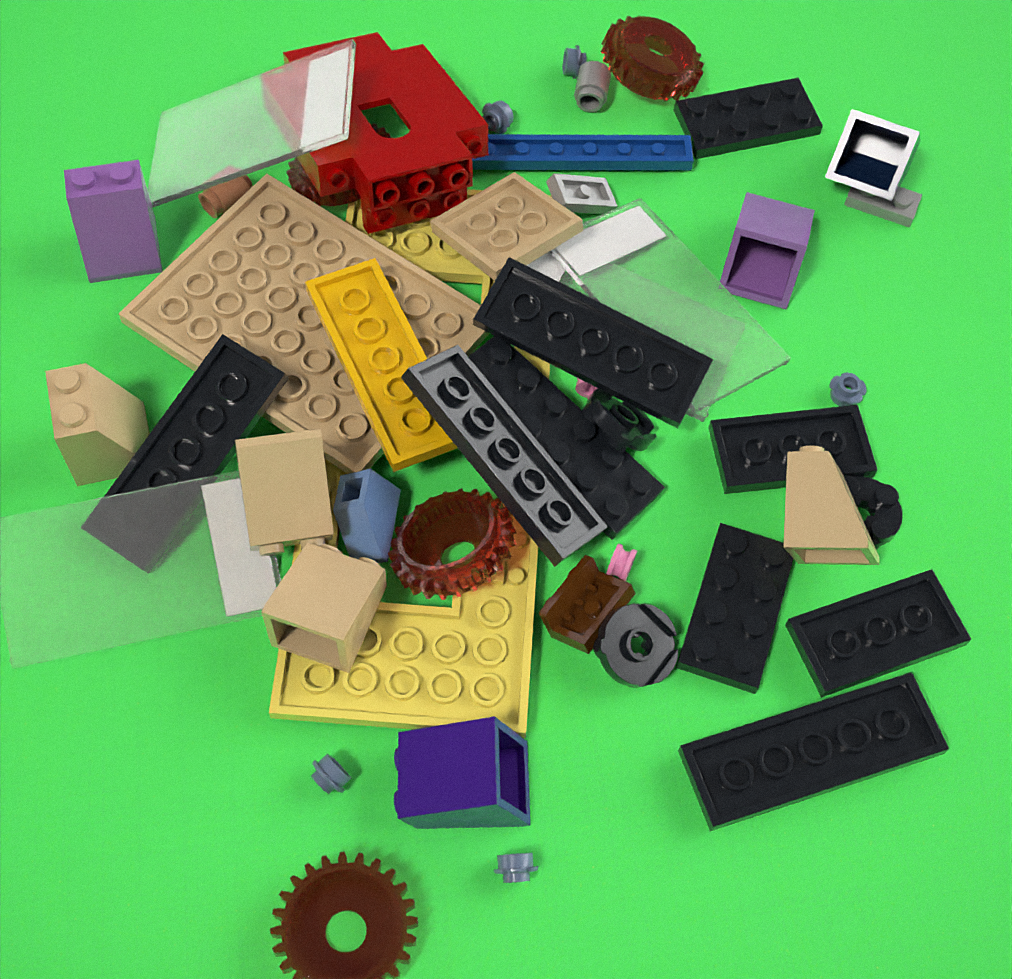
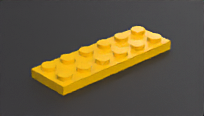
(375, 352)

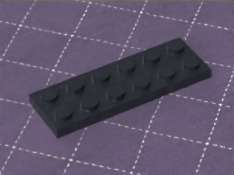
(592, 342)
(204, 420)
(504, 453)
(604, 476)
(811, 751)

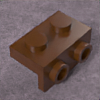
(582, 604)

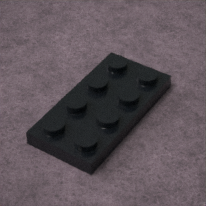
(747, 118)
(755, 448)
(736, 609)
(877, 632)

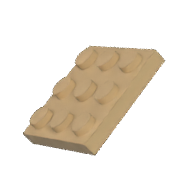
(506, 222)

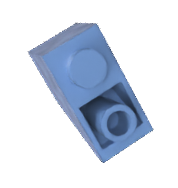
(366, 514)

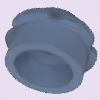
(572, 60)
(498, 116)
(845, 397)
(330, 774)
(515, 867)

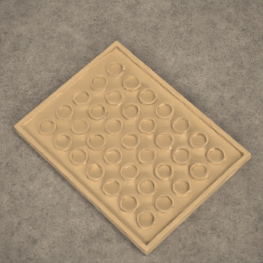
(250, 286)

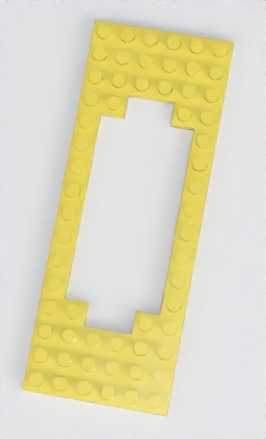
(420, 660)

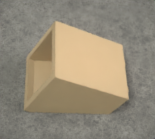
(94, 422)
(284, 490)
(821, 513)
(325, 605)

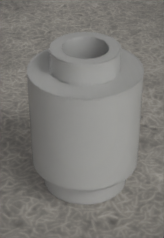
(592, 86)

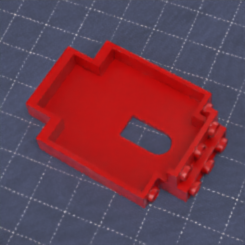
(405, 175)

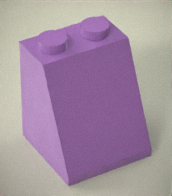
(113, 220)
(767, 250)

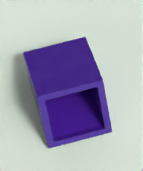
(462, 776)

